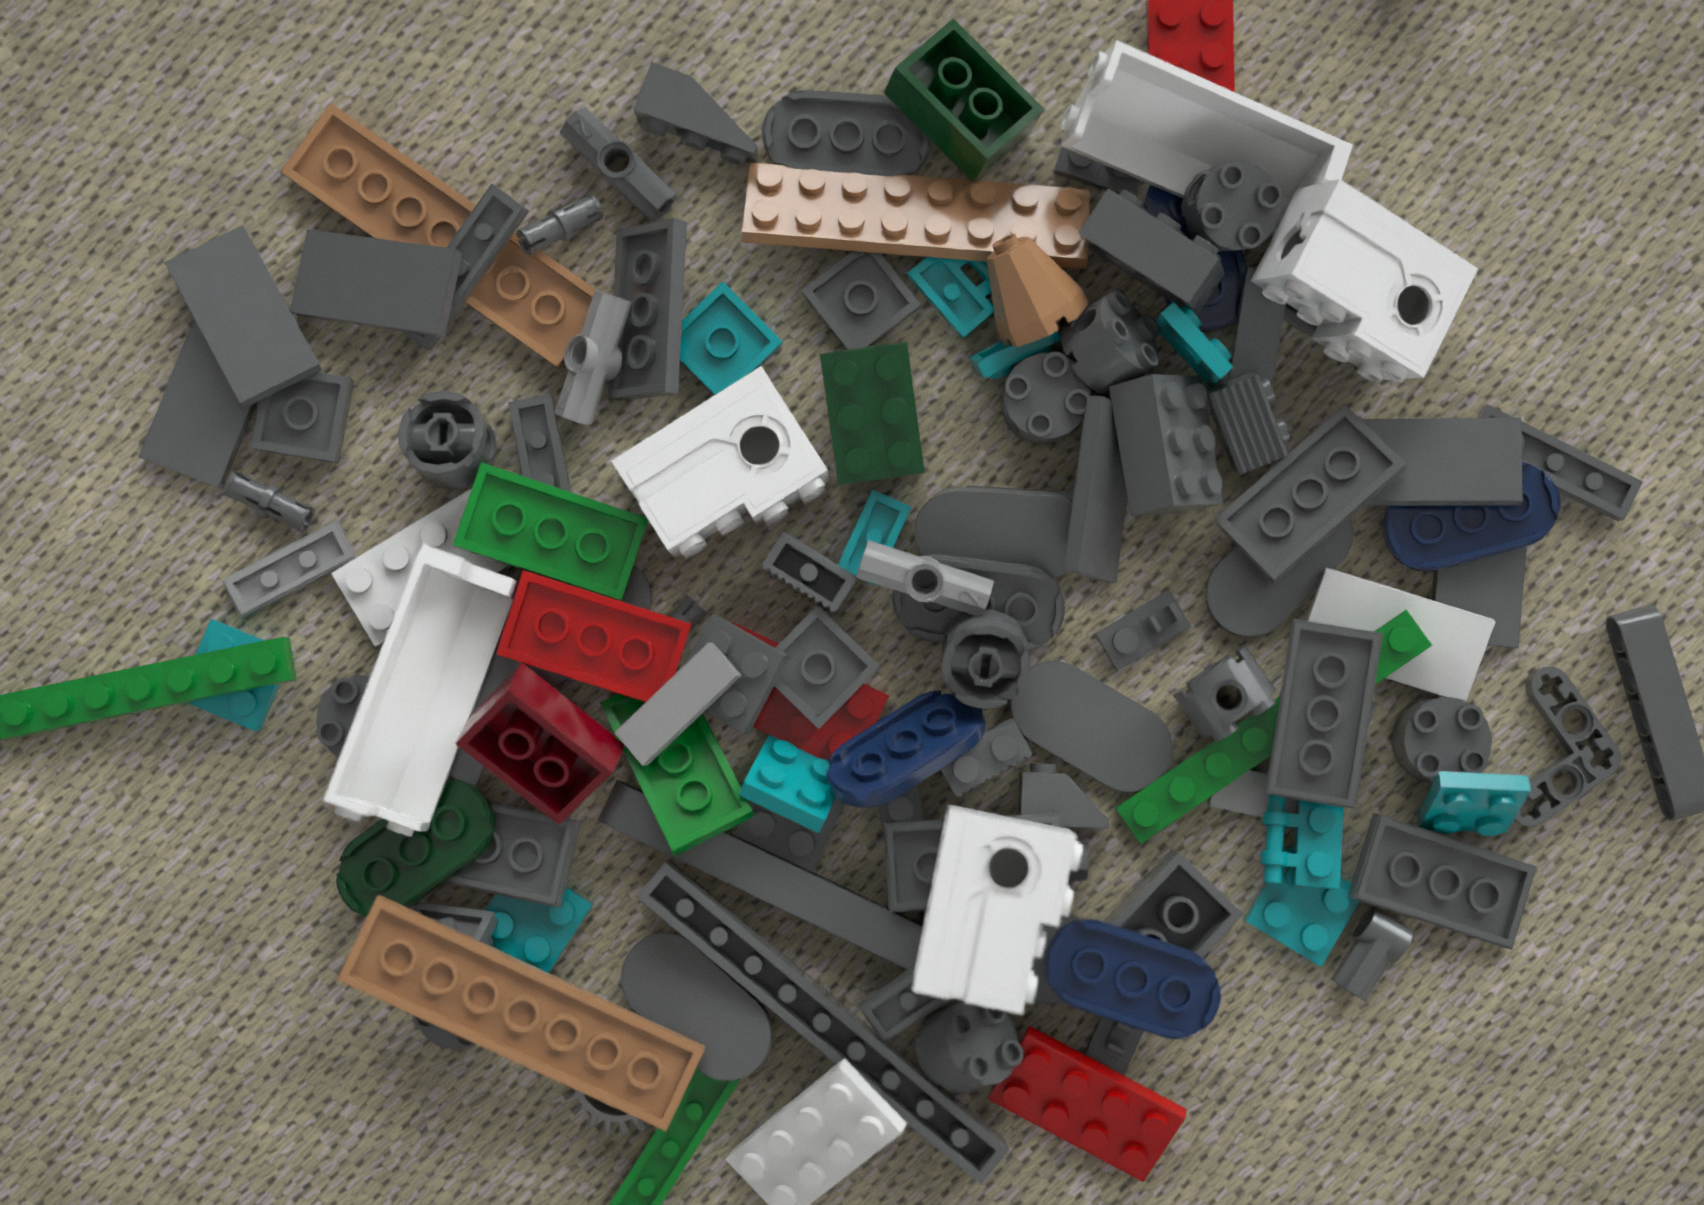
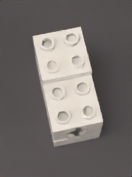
(1364, 280)
(720, 463)
(987, 904)

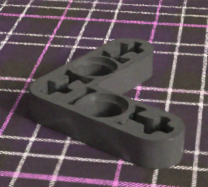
(1577, 759)

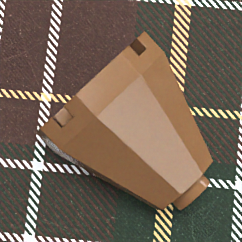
(1029, 291)

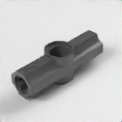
(600, 147)

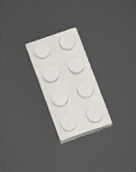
(379, 576)
(816, 1139)

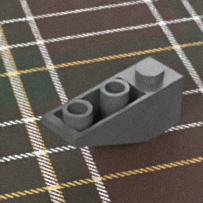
(683, 108)

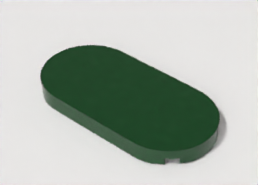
(414, 866)

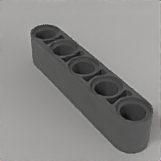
(1660, 708)

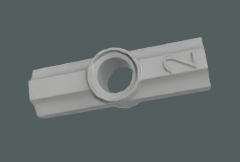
(593, 357)
(952, 589)

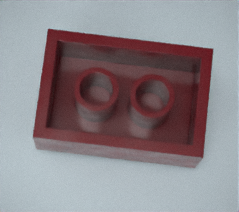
(540, 744)

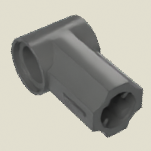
(1375, 946)

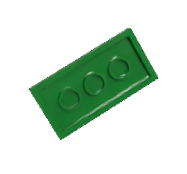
(550, 532)
(687, 782)

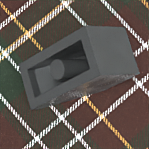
(1053, 792)

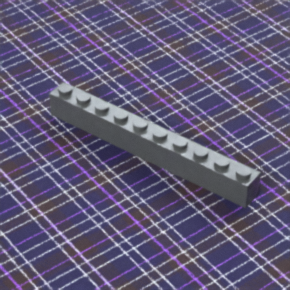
(823, 1019)

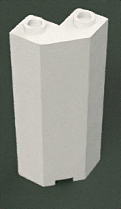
(1175, 125)
(421, 692)

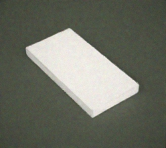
(1456, 634)

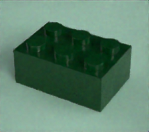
(963, 100)
(872, 412)

